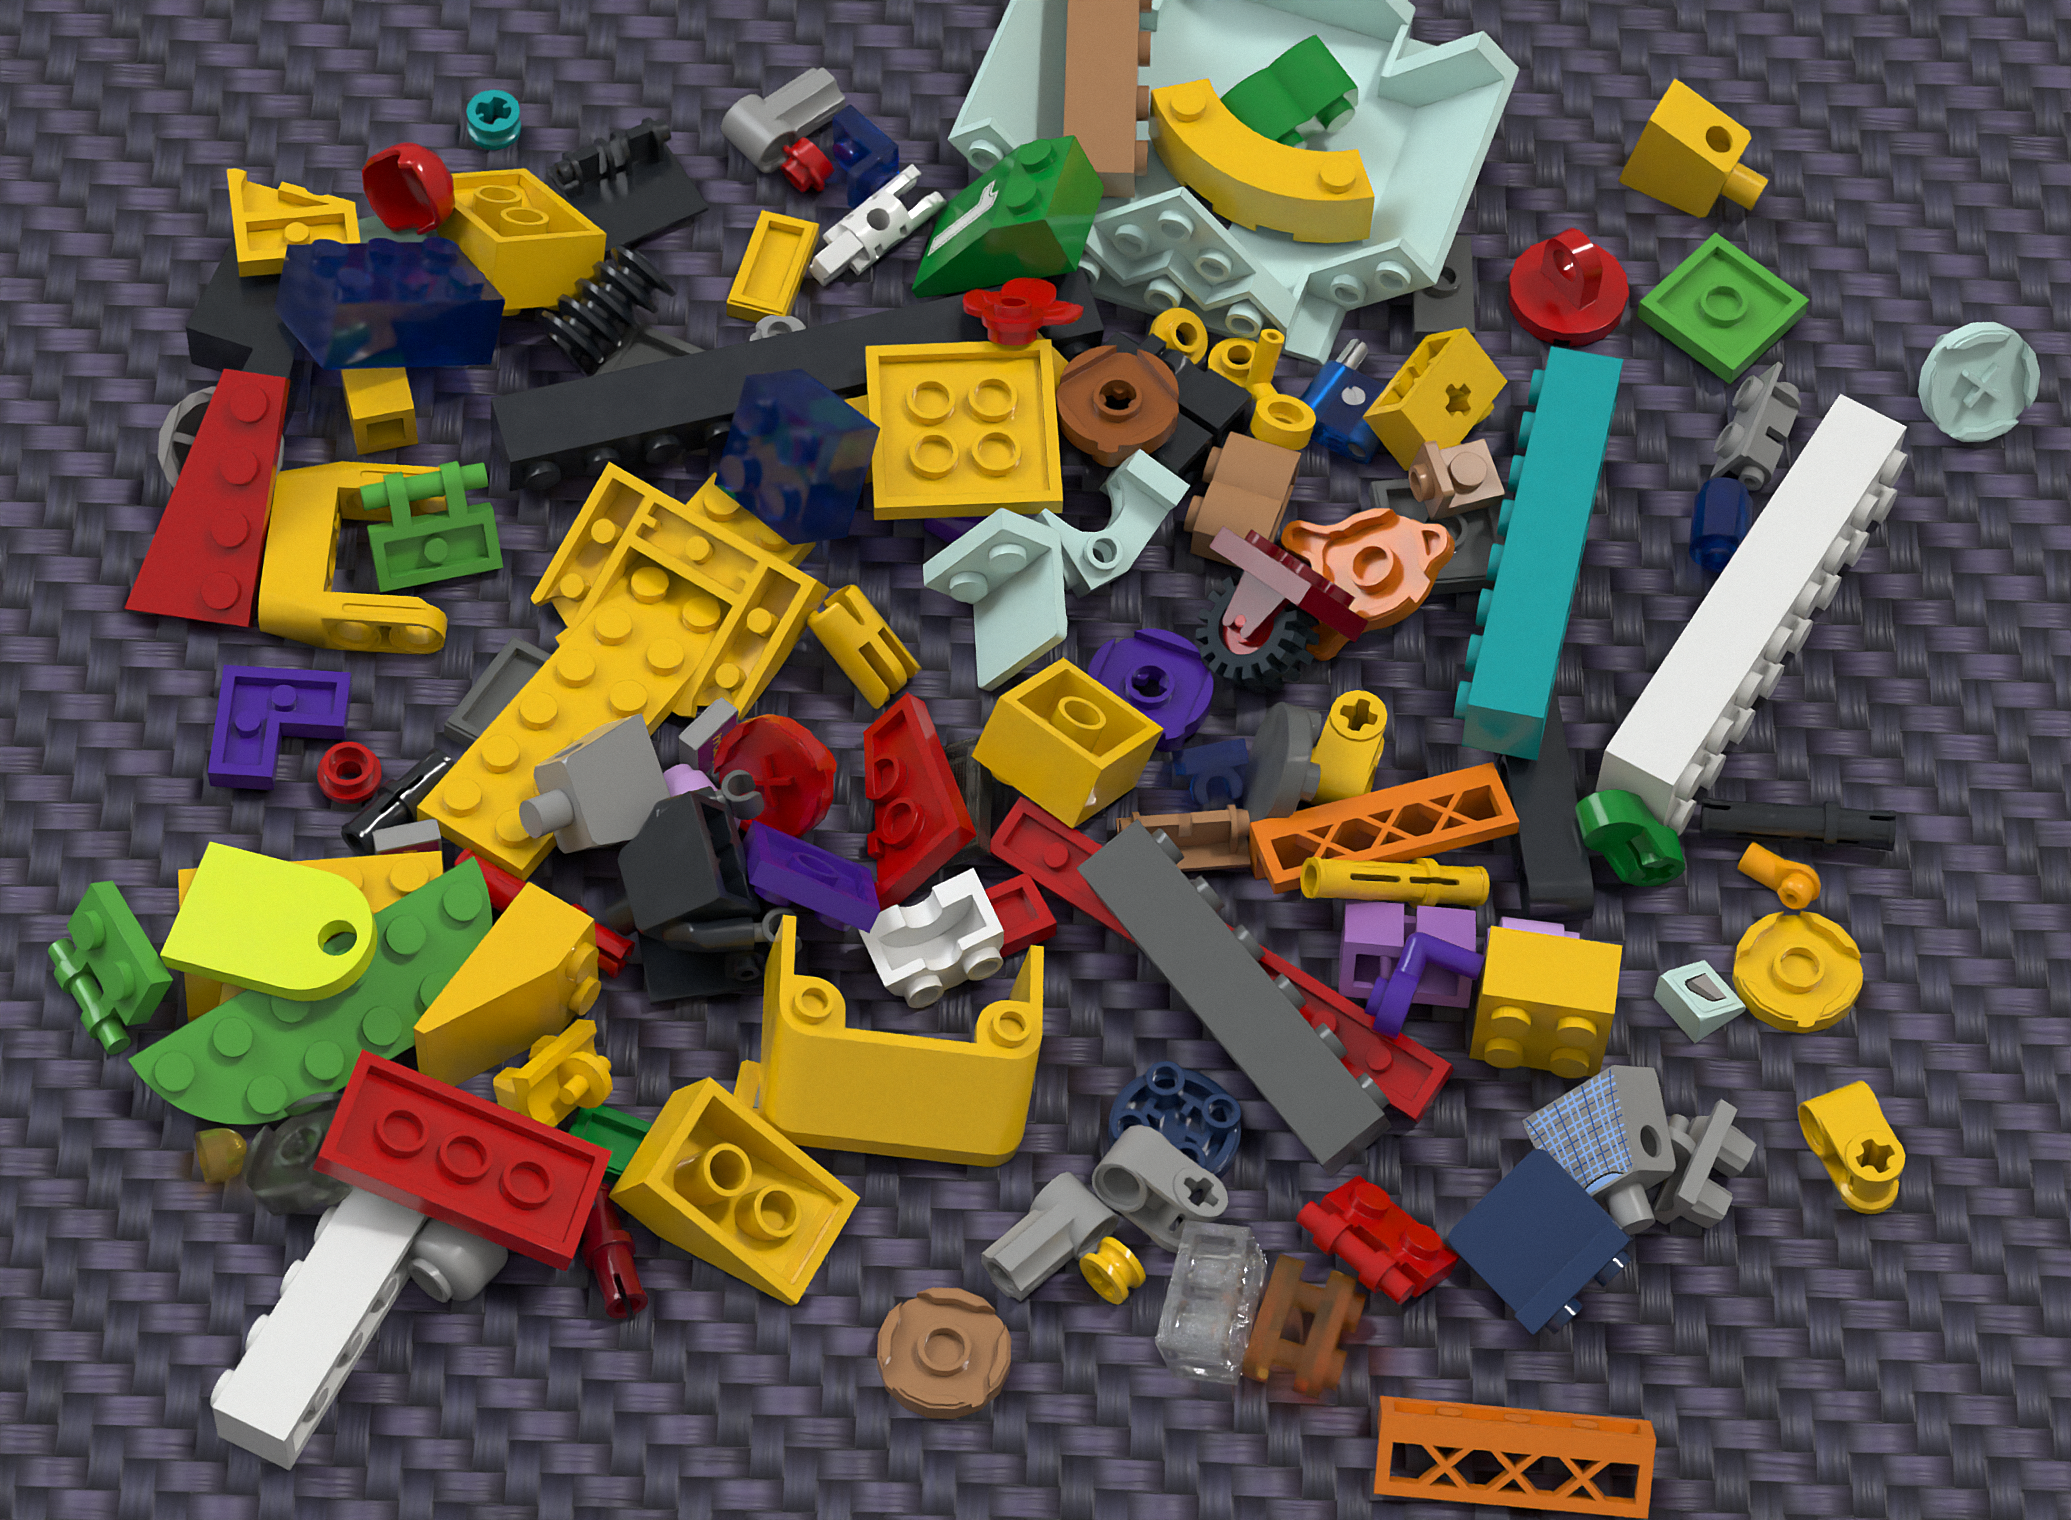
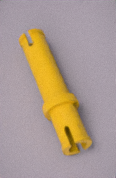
(1395, 881)

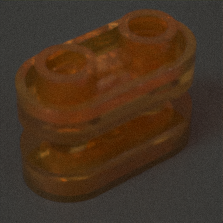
(1319, 1361)

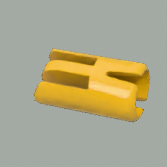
(863, 645)

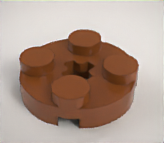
(1111, 433)

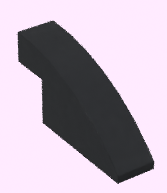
(242, 332)

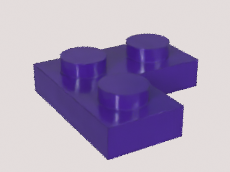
(262, 707)

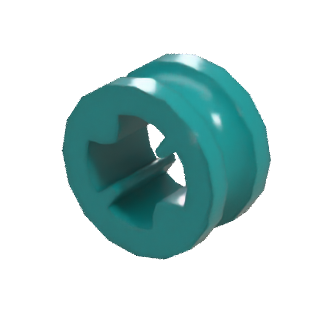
(484, 108)

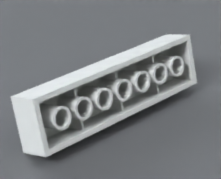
(1757, 613)

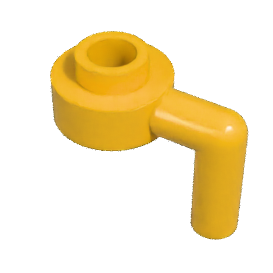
(1276, 417)

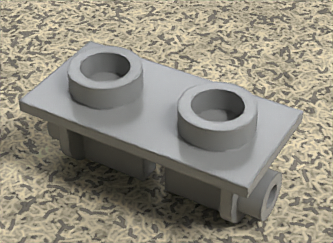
(1762, 409)

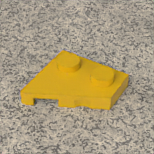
(272, 218)

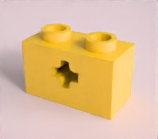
(1436, 395)

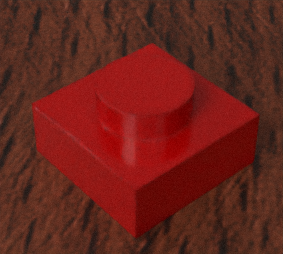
(1021, 913)

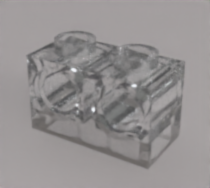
(1211, 1302)

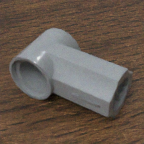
(794, 111)
(1061, 1225)

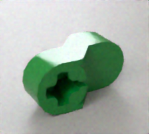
(1630, 838)

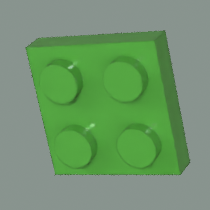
(1722, 308)

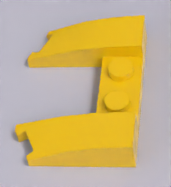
(634, 519)

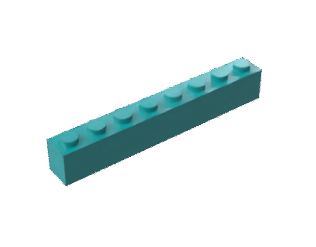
(1541, 554)

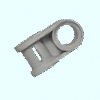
(1154, 1185)

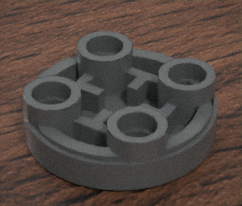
(1280, 762)

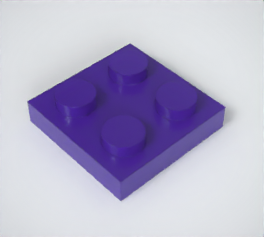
(799, 872)

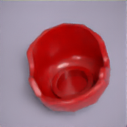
(409, 188)

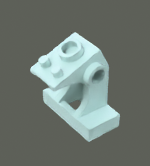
(1140, 500)

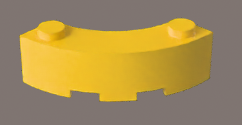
(1255, 178)

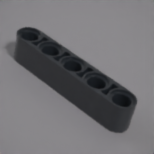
(1549, 846)

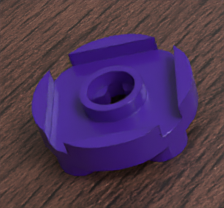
(1173, 663)

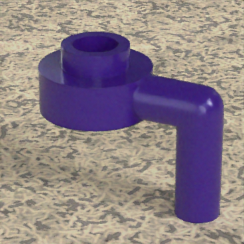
(1392, 998)

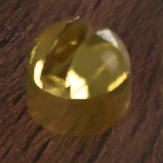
(220, 1154)

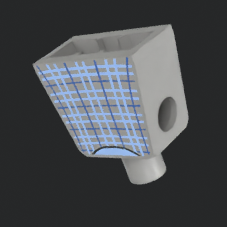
(1610, 1140)

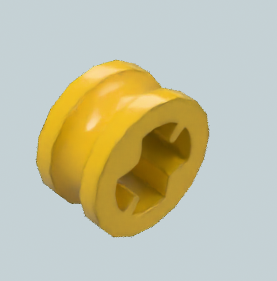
(1112, 1270)

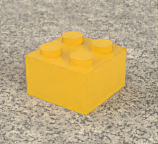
(1067, 742)
(1545, 1002)

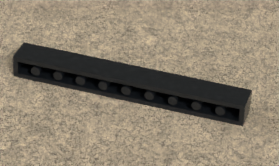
(692, 398)

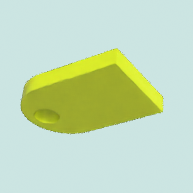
(267, 925)

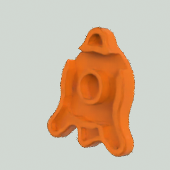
(1375, 558)

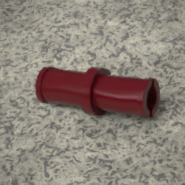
(610, 1255)

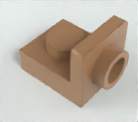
(1455, 478)

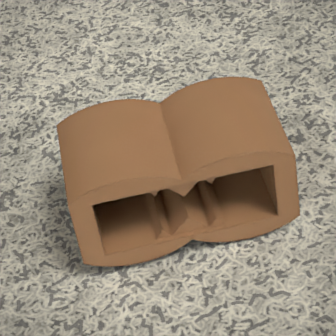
(1245, 492)

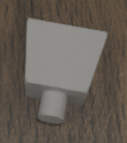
(597, 788)

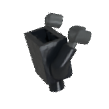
(691, 874)

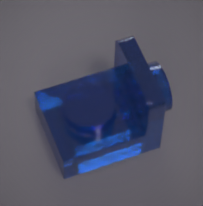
(864, 153)

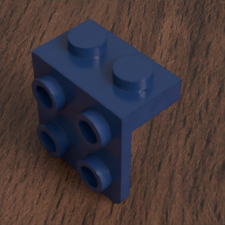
(1541, 1242)

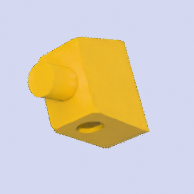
(1692, 156)

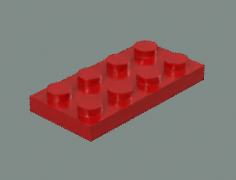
(463, 1160)

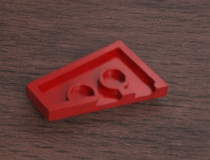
(915, 800)

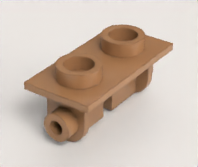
(1205, 838)

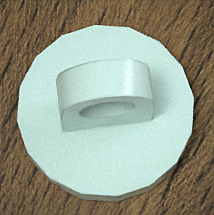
(1978, 381)

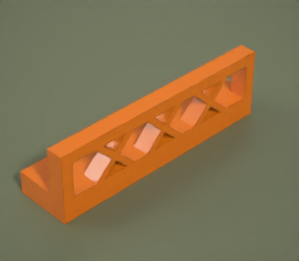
(1385, 825)
(1519, 1432)

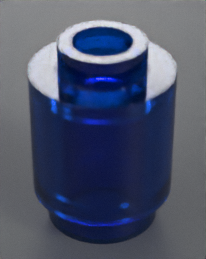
(1719, 522)

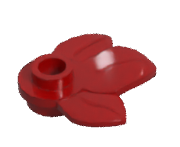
(1020, 310)

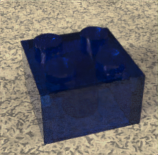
(796, 456)

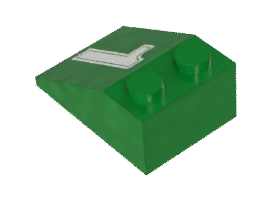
(1014, 221)

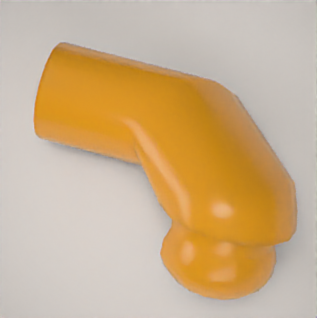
(1793, 881)

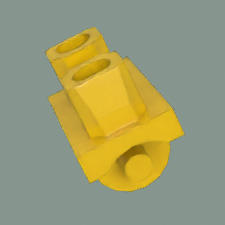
(558, 1077)

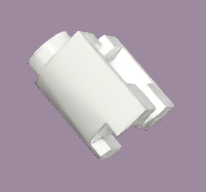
(937, 941)

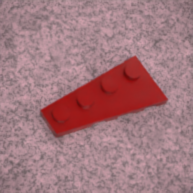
(217, 519)

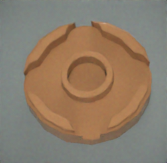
(944, 1353)

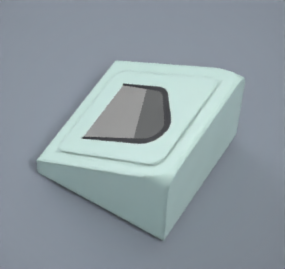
(1697, 999)

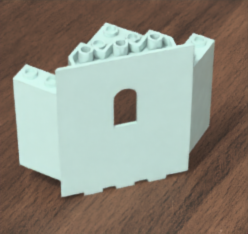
(1417, 128)

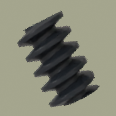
(604, 306)

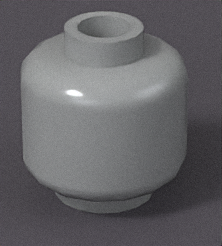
(453, 1261)

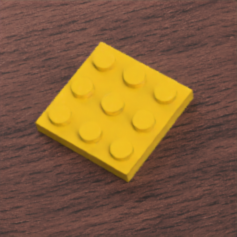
(963, 429)

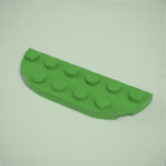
(269, 1051)

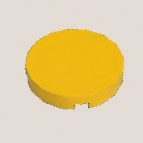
(1797, 971)

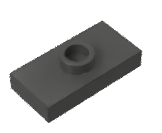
(1450, 301)

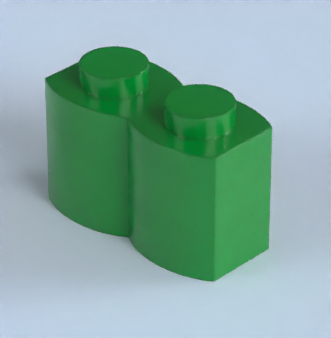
(1295, 95)

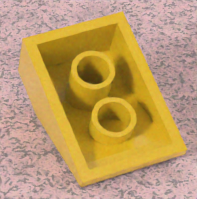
(523, 237)
(512, 989)
(734, 1192)

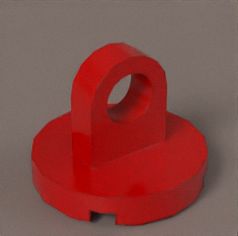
(1568, 289)
(788, 770)

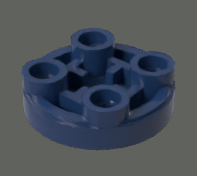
(1186, 1110)

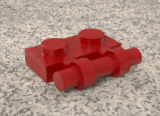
(1378, 1240)

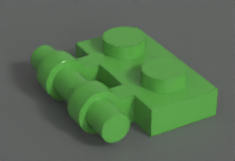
(433, 544)
(122, 959)

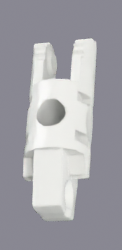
(873, 228)

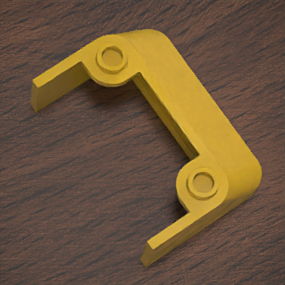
(892, 1089)

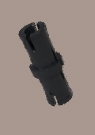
(396, 802)

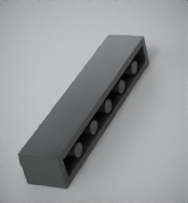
(1234, 996)

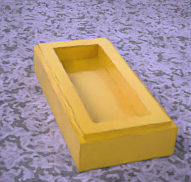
(772, 267)

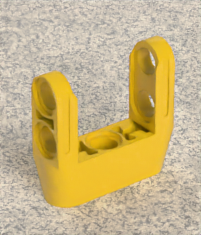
(301, 564)

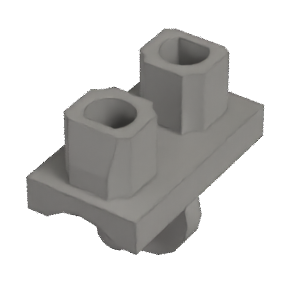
(1697, 1148)

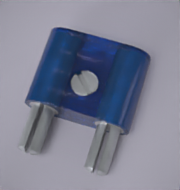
(1339, 402)

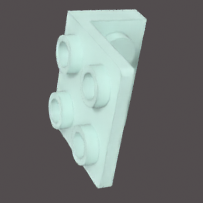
(1016, 587)

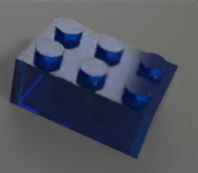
(389, 304)

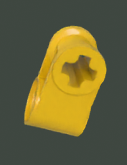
(1349, 756)
(1854, 1146)

